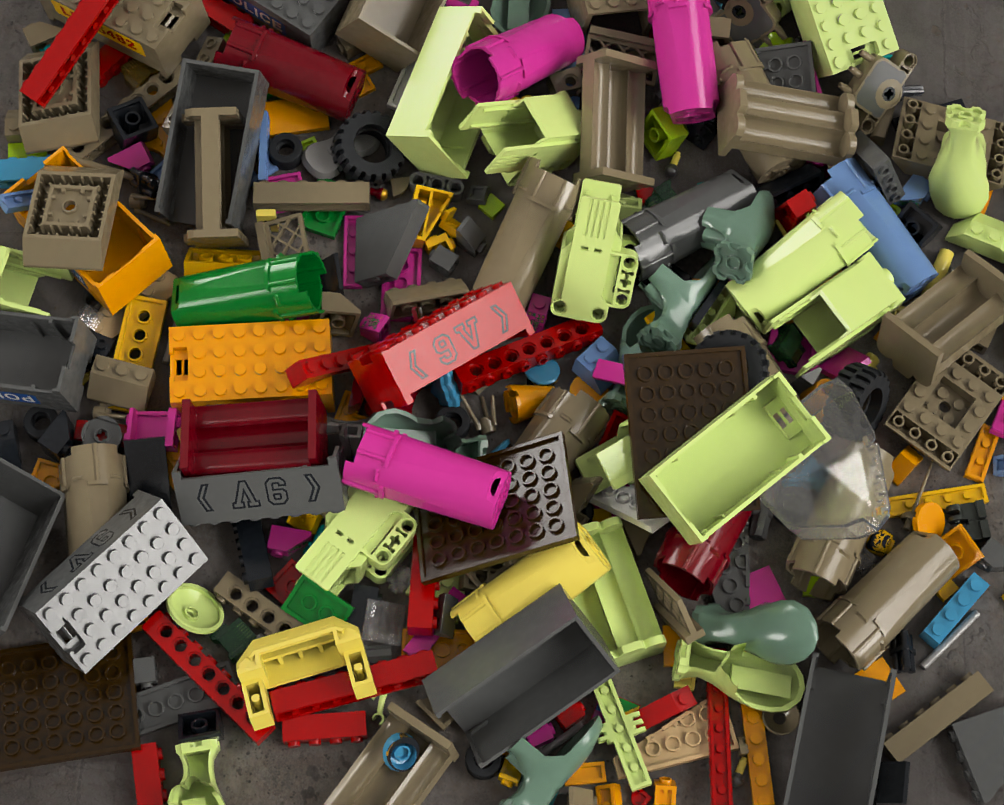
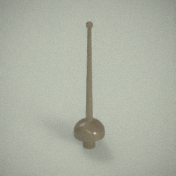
(907, 516)

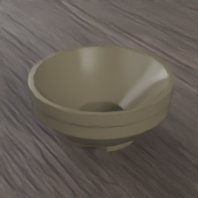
(791, 722)

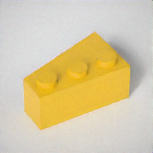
(437, 201)

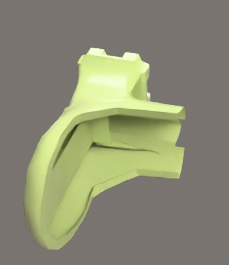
(959, 173)
(198, 780)

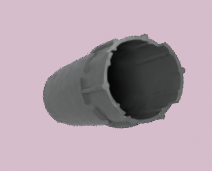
(675, 225)

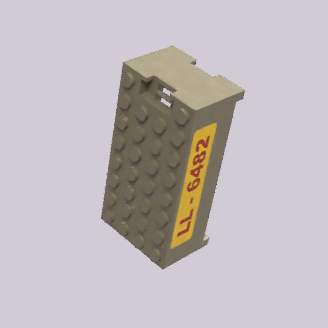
(137, 29)

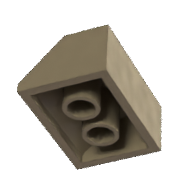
(120, 383)

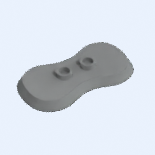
(319, 157)

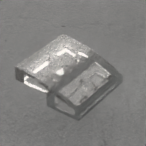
(383, 622)

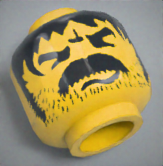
(880, 543)

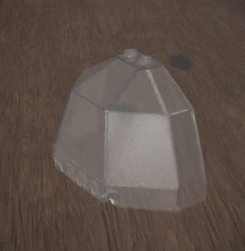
(841, 484)

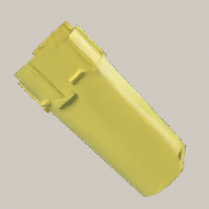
(571, 565)

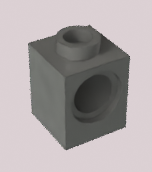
(443, 260)
(145, 672)

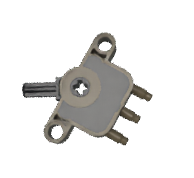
(751, 19)
(880, 85)

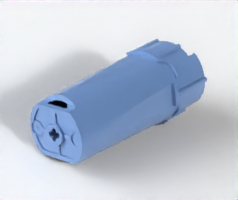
(895, 245)

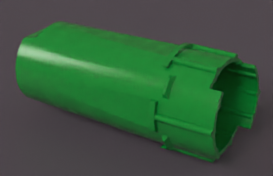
(251, 292)

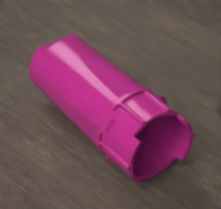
(517, 58)
(685, 58)
(427, 477)

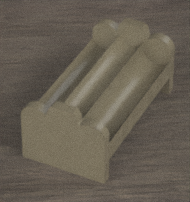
(613, 118)
(786, 122)
(213, 176)
(944, 320)
(374, 783)

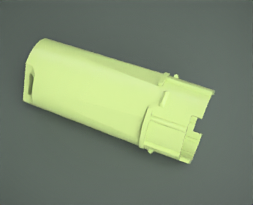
(803, 260)

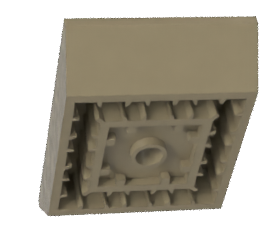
(72, 112)
(921, 136)
(76, 236)
(946, 435)

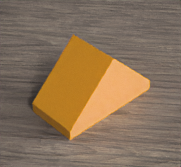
(905, 464)

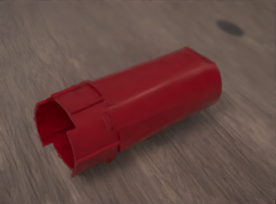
(294, 69)
(698, 567)

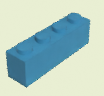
(17, 168)
(954, 610)

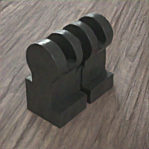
(974, 516)

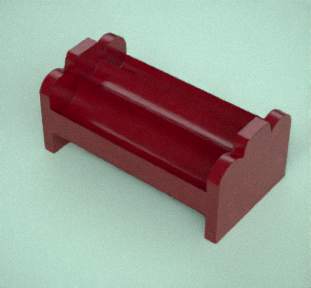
(253, 436)

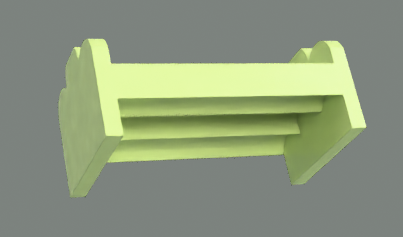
(618, 600)

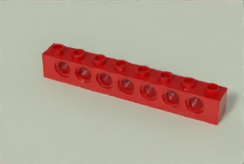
(558, 339)
(154, 628)

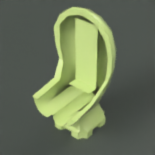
(741, 675)

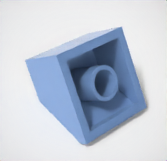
(586, 363)

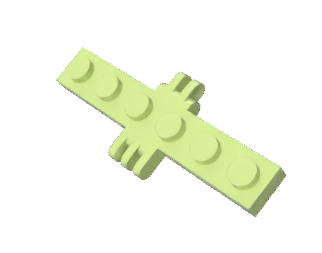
(620, 731)

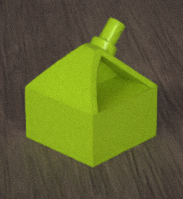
(661, 135)

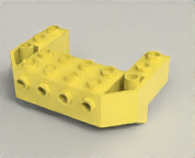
(298, 655)

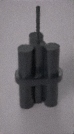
(144, 182)
(903, 653)

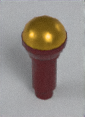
(379, 193)

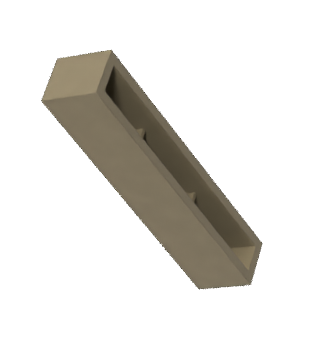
(312, 195)
(937, 717)

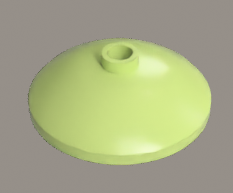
(195, 609)

